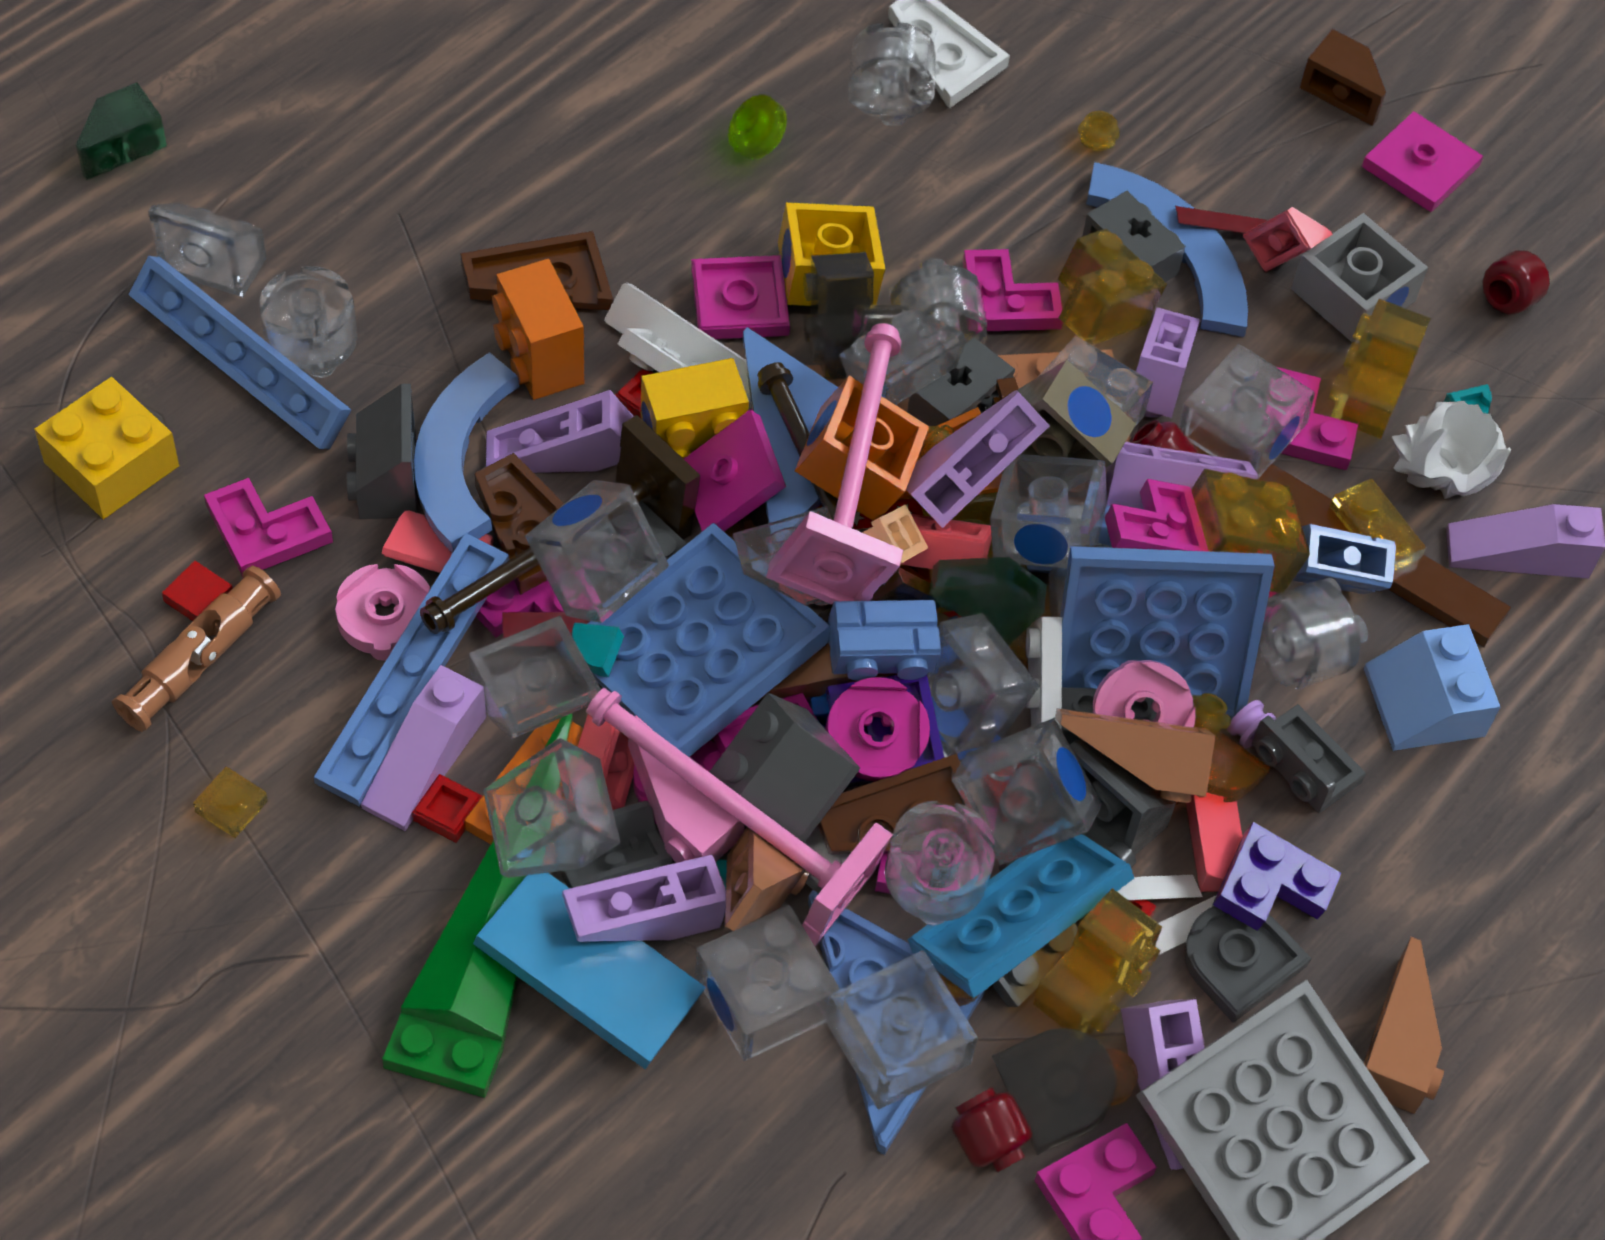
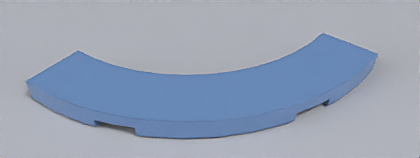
(1206, 253)
(444, 444)

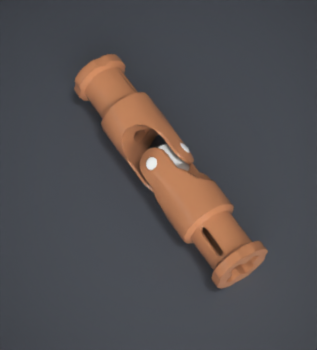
(193, 651)

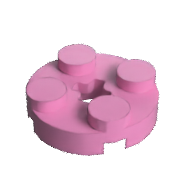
(357, 609)
(1143, 679)

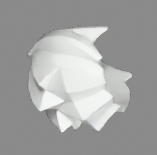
(1452, 450)

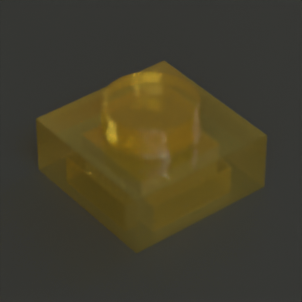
(230, 802)

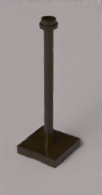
(775, 381)
(656, 478)

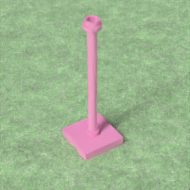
(826, 554)
(837, 880)

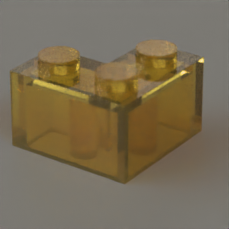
(1108, 288)
(1378, 366)
(1104, 964)

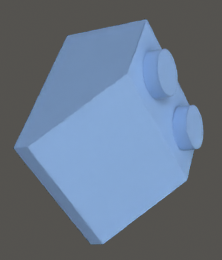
(1433, 689)

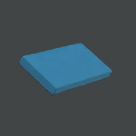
(1022, 912)
(611, 987)

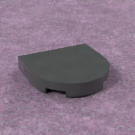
(1239, 963)

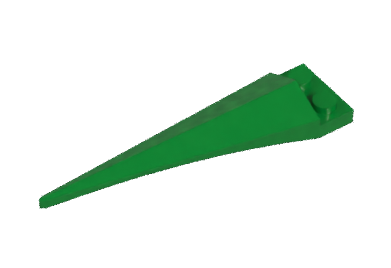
(463, 998)

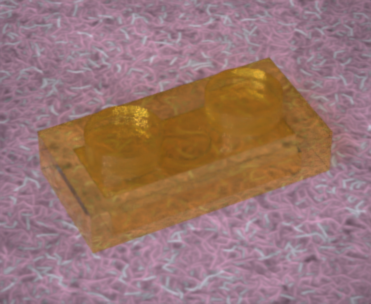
(1370, 513)

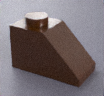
(1345, 77)

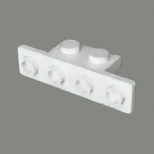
(662, 338)

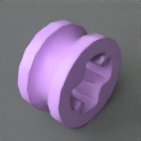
(1247, 721)

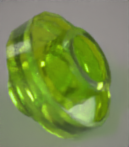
(757, 126)

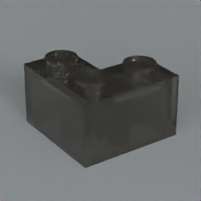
(834, 289)

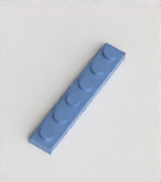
(240, 352)
(409, 667)

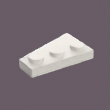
(962, 53)
(1045, 666)

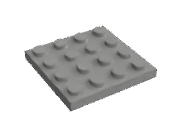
(1283, 1124)

